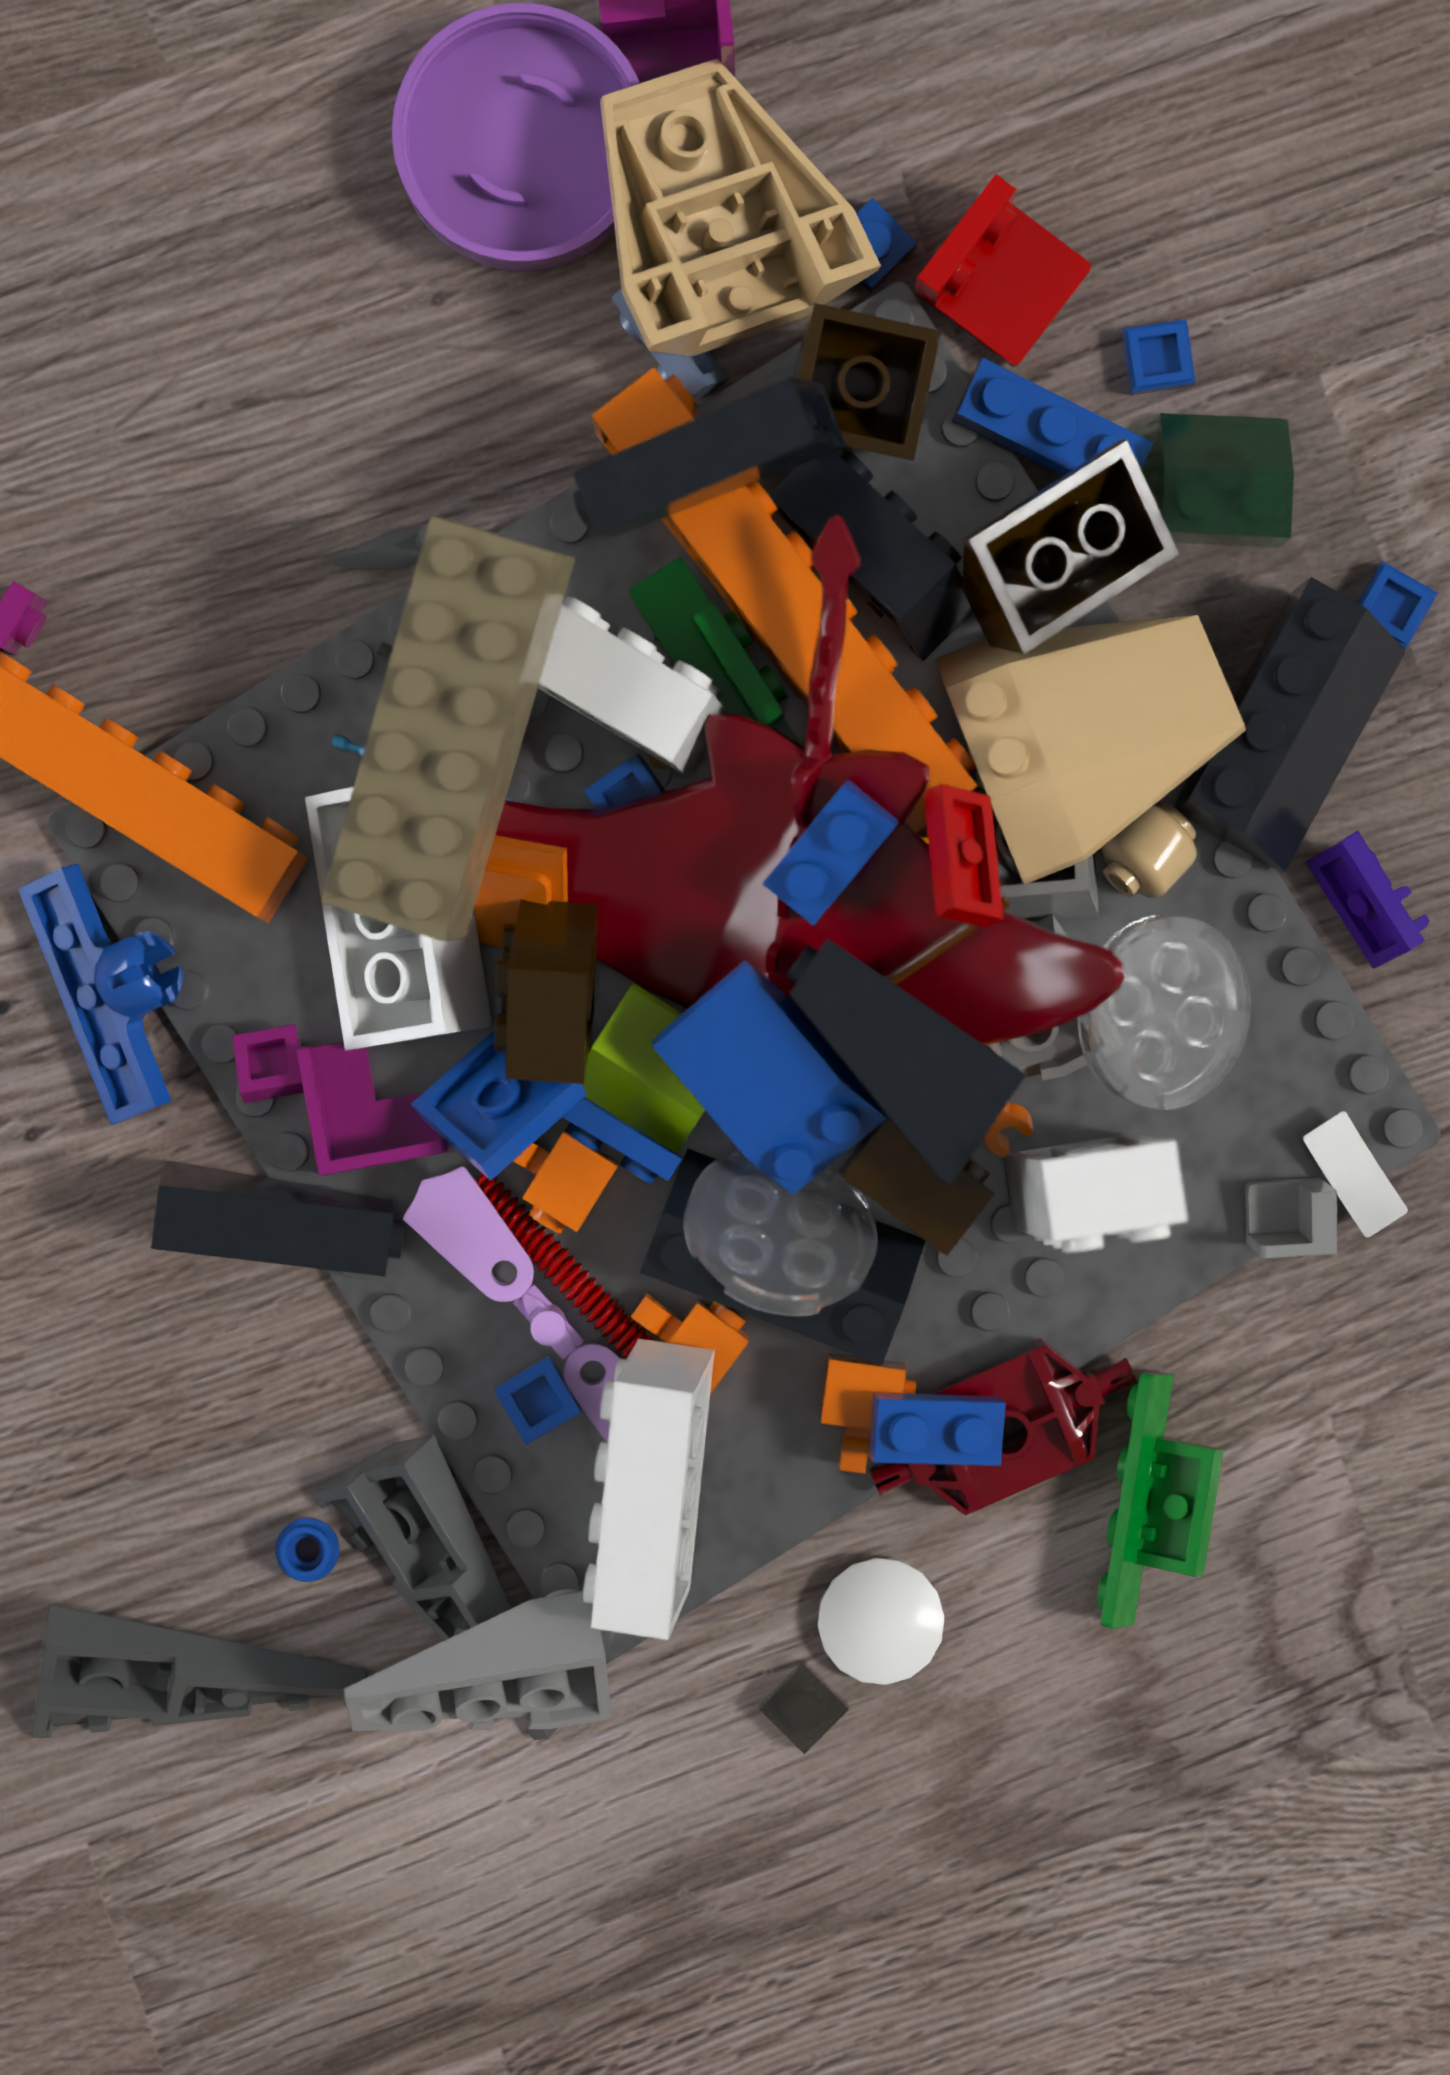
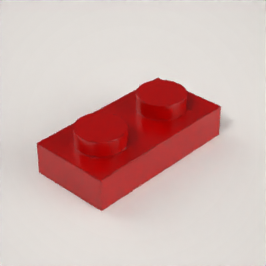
(963, 856)

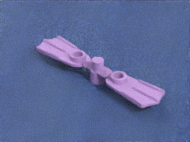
(473, 1237)

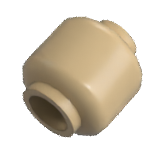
(1150, 852)

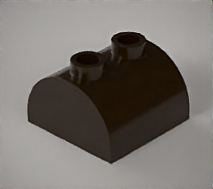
(872, 374)

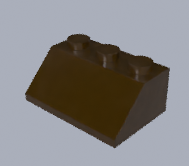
(1064, 551)

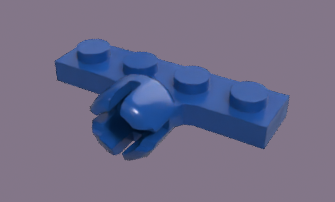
(104, 990)

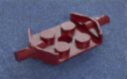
(1058, 1421)

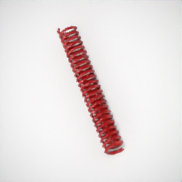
(565, 1271)

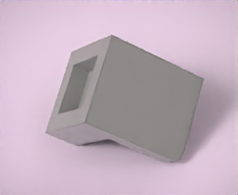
(1291, 1218)

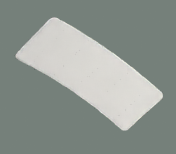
(1354, 1174)

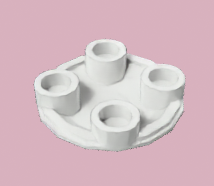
(880, 1621)

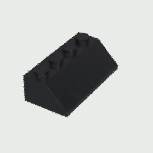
(1301, 720)
(857, 1324)

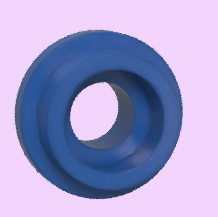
(299, 1567)

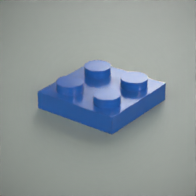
(492, 1116)

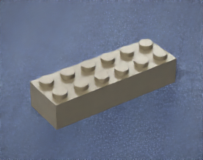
(447, 729)

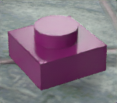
(20, 618)
(268, 1063)

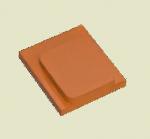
(514, 873)

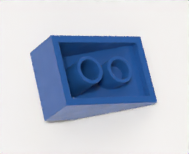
(768, 1078)

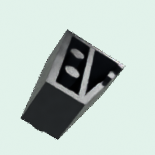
(900, 569)

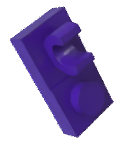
(1366, 901)

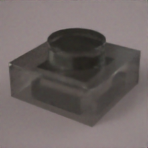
(803, 1707)

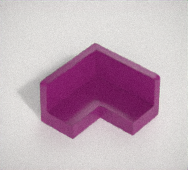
(669, 34)
(349, 1122)

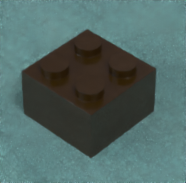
(547, 991)
(904, 1186)

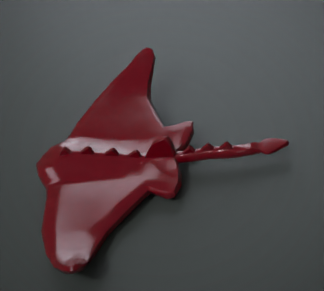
(688, 868)

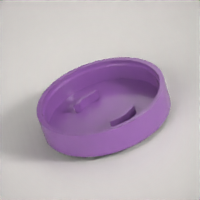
(508, 135)

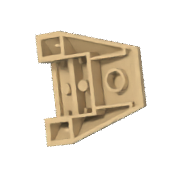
(720, 214)
(1088, 730)

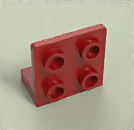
(1001, 275)

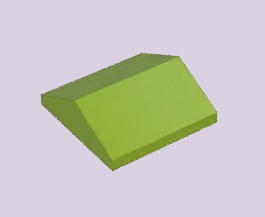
(633, 1079)

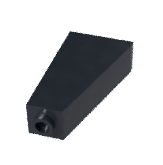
(708, 457)
(910, 1060)
(273, 1221)

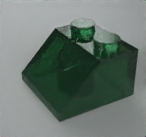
(1225, 479)

